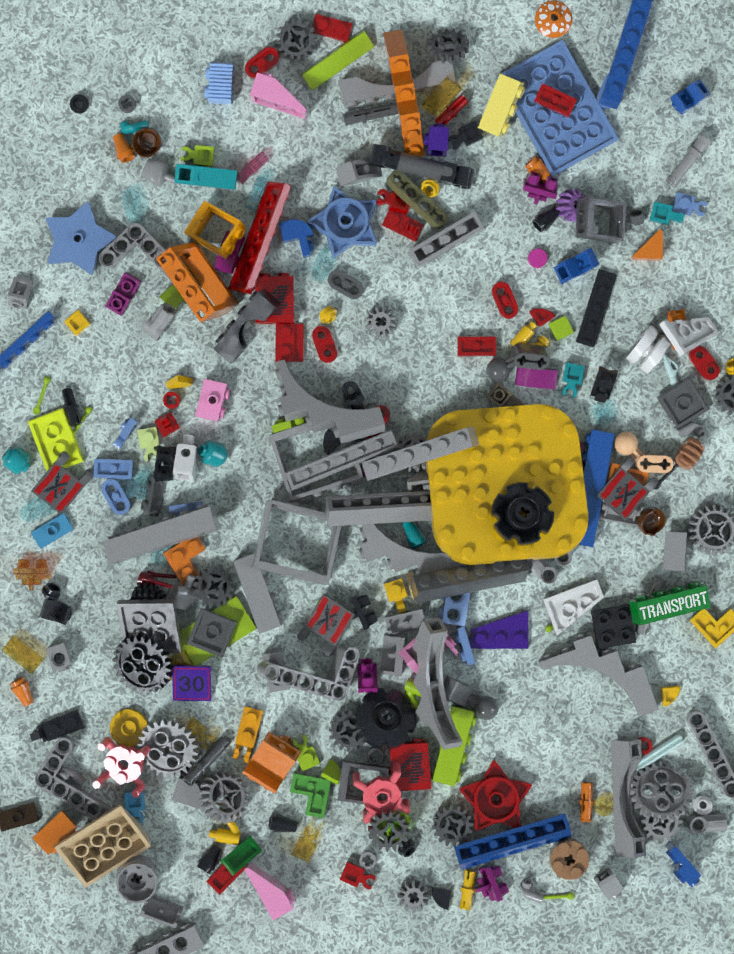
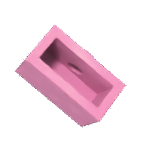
(211, 400)

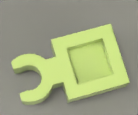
(148, 439)

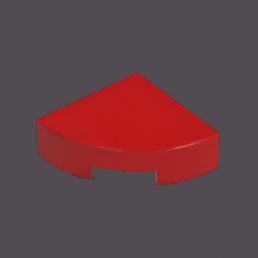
(541, 316)

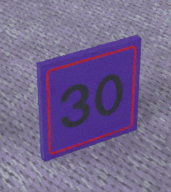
(191, 683)

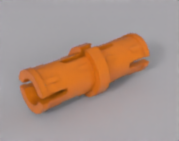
(586, 801)

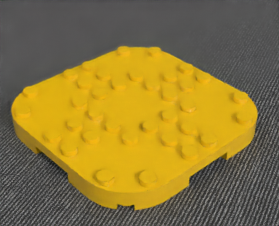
(516, 446)

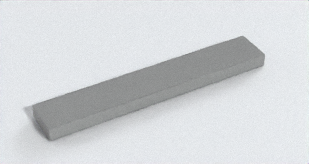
(342, 459)

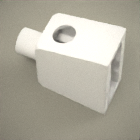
(185, 467)

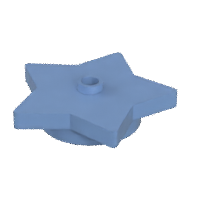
(341, 209)
(86, 250)

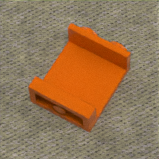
(271, 762)

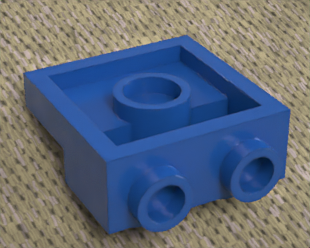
(683, 868)

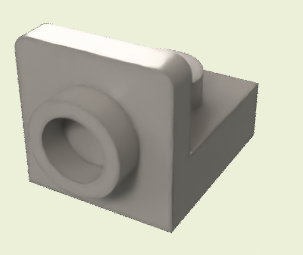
(19, 292)

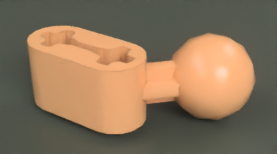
(627, 444)

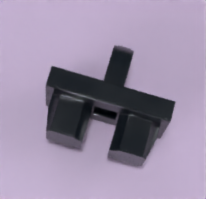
(603, 384)
(355, 399)
(166, 456)
(359, 603)

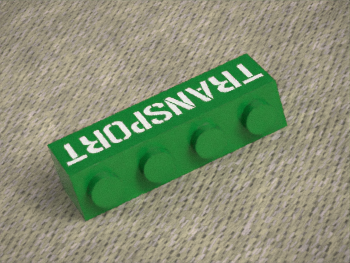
(670, 603)

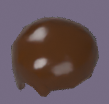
(146, 135)
(648, 515)

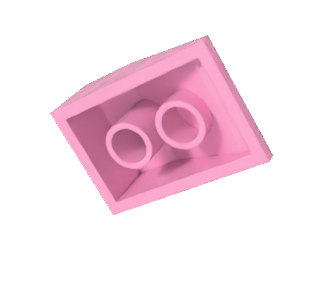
(272, 94)
(271, 891)

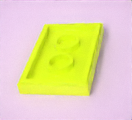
(54, 435)

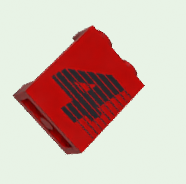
(282, 289)
(414, 765)

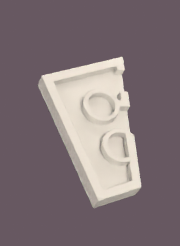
(689, 333)

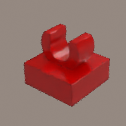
(167, 424)

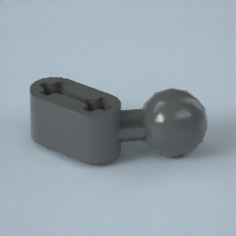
(522, 356)
(484, 707)

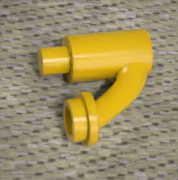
(526, 333)
(227, 836)

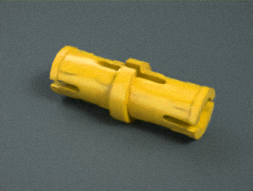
(467, 889)

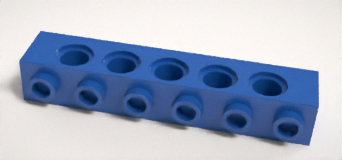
(513, 841)

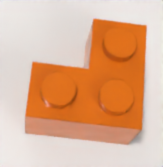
(55, 831)

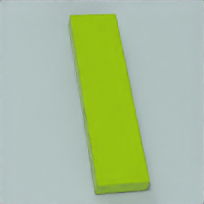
(337, 60)

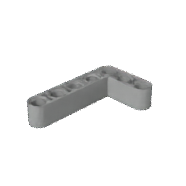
(132, 242)
(311, 680)
(706, 746)
(71, 789)

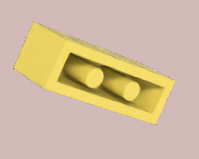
(501, 105)

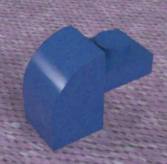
(690, 97)
(297, 230)
(576, 266)

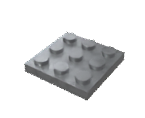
(152, 618)

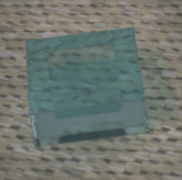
(603, 415)

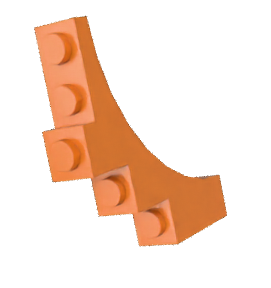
(404, 92)

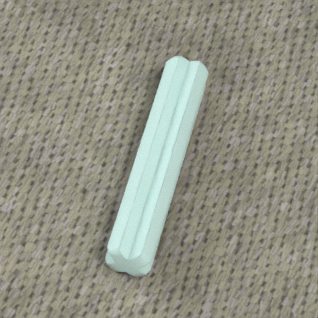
(660, 751)

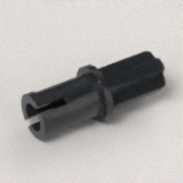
(71, 407)

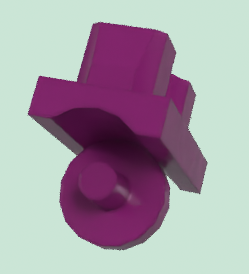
(539, 190)
(367, 676)
(488, 884)

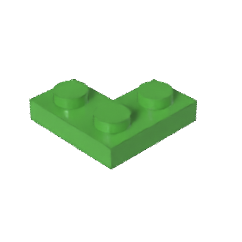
(316, 790)

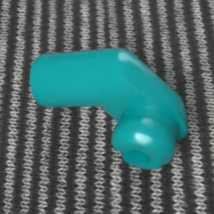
(127, 128)

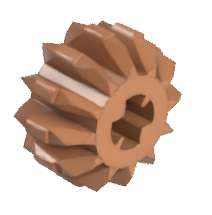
(689, 453)

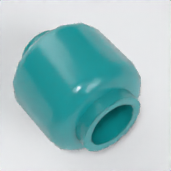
(213, 453)
(16, 460)

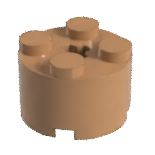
(574, 868)

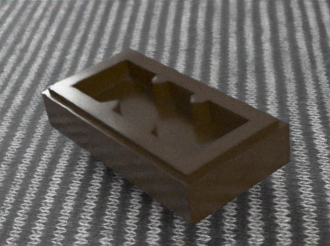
(18, 816)

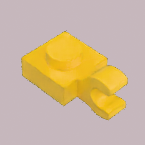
(395, 592)

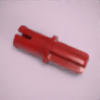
(451, 111)

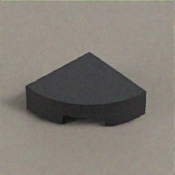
(330, 442)
(441, 897)

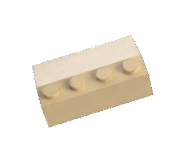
(103, 845)

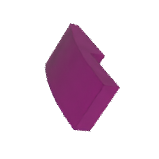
(228, 265)
(123, 293)
(536, 378)

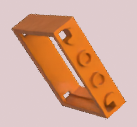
(206, 276)

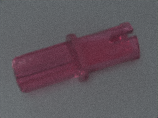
(251, 167)

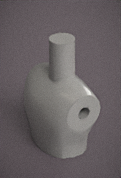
(157, 172)
(184, 594)

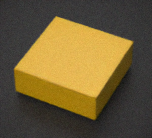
(77, 322)

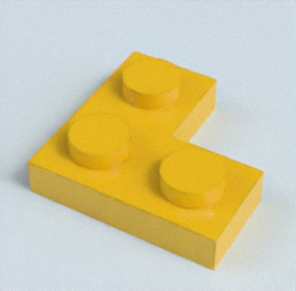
(714, 630)

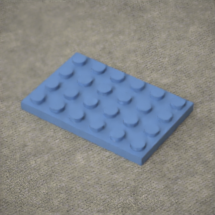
(556, 138)

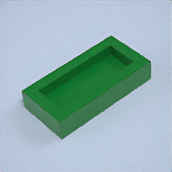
(241, 855)

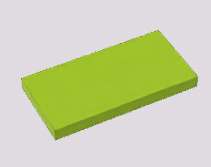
(232, 610)

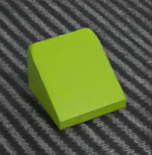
(172, 296)

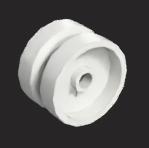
(650, 350)

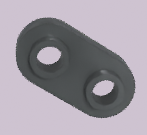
(345, 284)

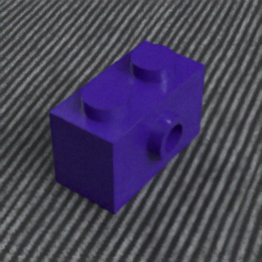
(437, 140)

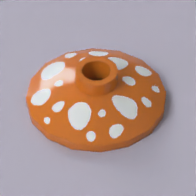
(549, 27)

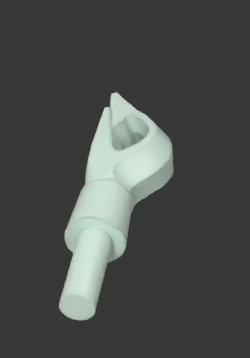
(670, 371)

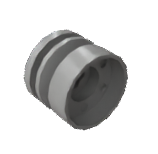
(135, 889)

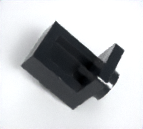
(56, 611)

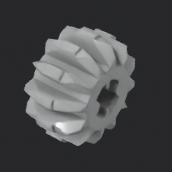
(381, 329)
(406, 897)

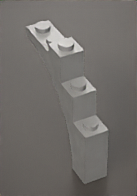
(346, 423)
(401, 557)
(584, 654)
(433, 705)

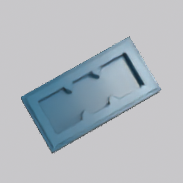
(52, 531)

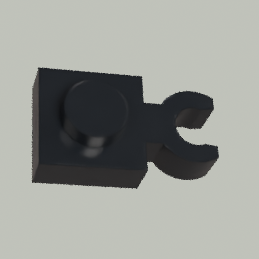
(468, 134)

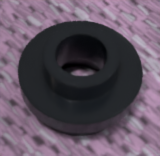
(75, 99)
(51, 591)
(407, 849)

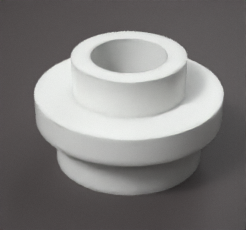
(696, 806)

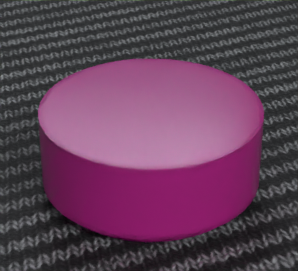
(537, 258)

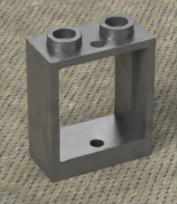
(585, 219)
(344, 780)

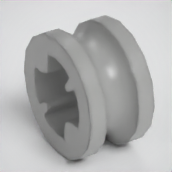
(373, 857)

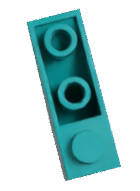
(205, 176)

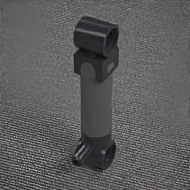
(444, 173)

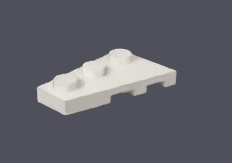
(572, 604)

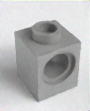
(60, 648)

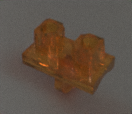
(32, 576)

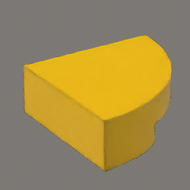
(179, 382)
(669, 694)

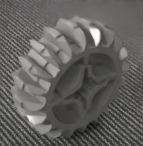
(708, 522)
(215, 784)

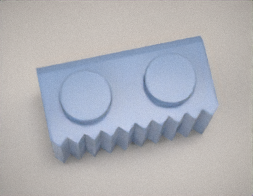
(220, 83)

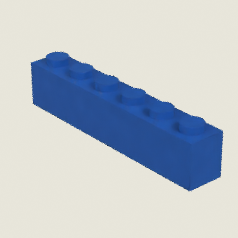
(625, 53)
(595, 471)

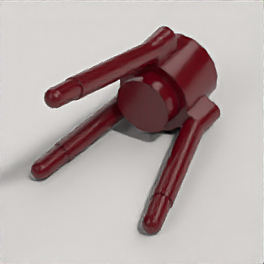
(150, 577)

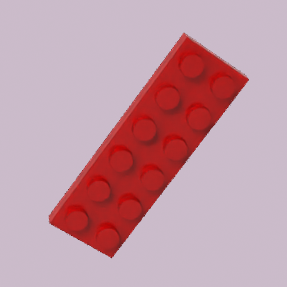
(259, 237)

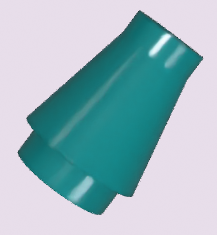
(414, 535)

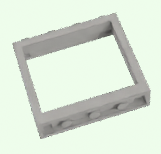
(317, 491)
(296, 508)

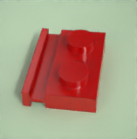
(289, 342)

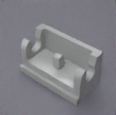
(675, 551)
(404, 621)
(391, 661)
(162, 911)

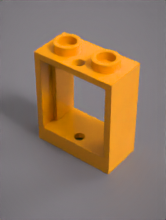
(200, 221)

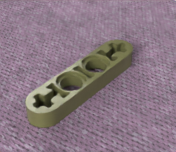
(419, 197)

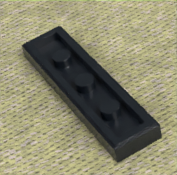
(596, 308)

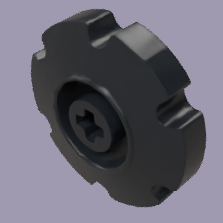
(511, 524)
(397, 712)

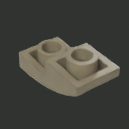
(502, 397)

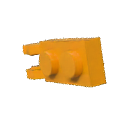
(247, 731)

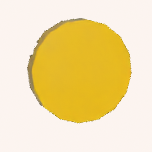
(132, 722)

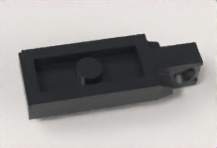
(58, 727)

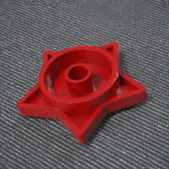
(504, 810)

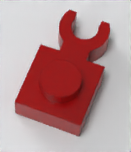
(393, 200)
(354, 874)

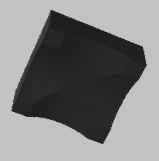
(613, 626)

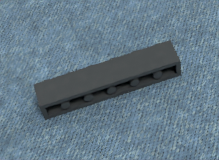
(467, 579)

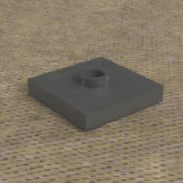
(682, 403)
(211, 632)

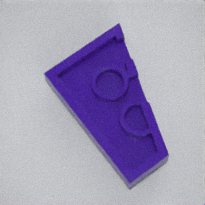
(502, 634)

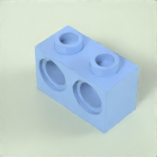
(460, 605)

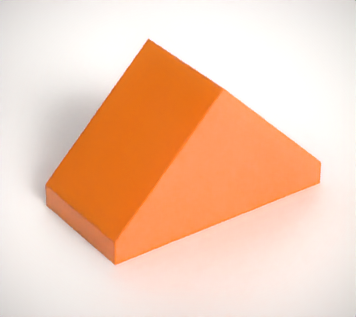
(652, 249)

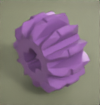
(568, 204)

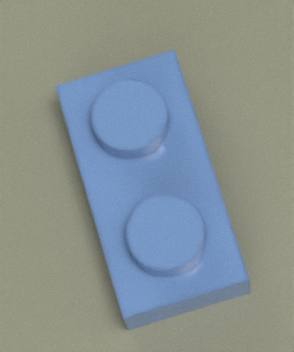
(113, 469)
(466, 653)

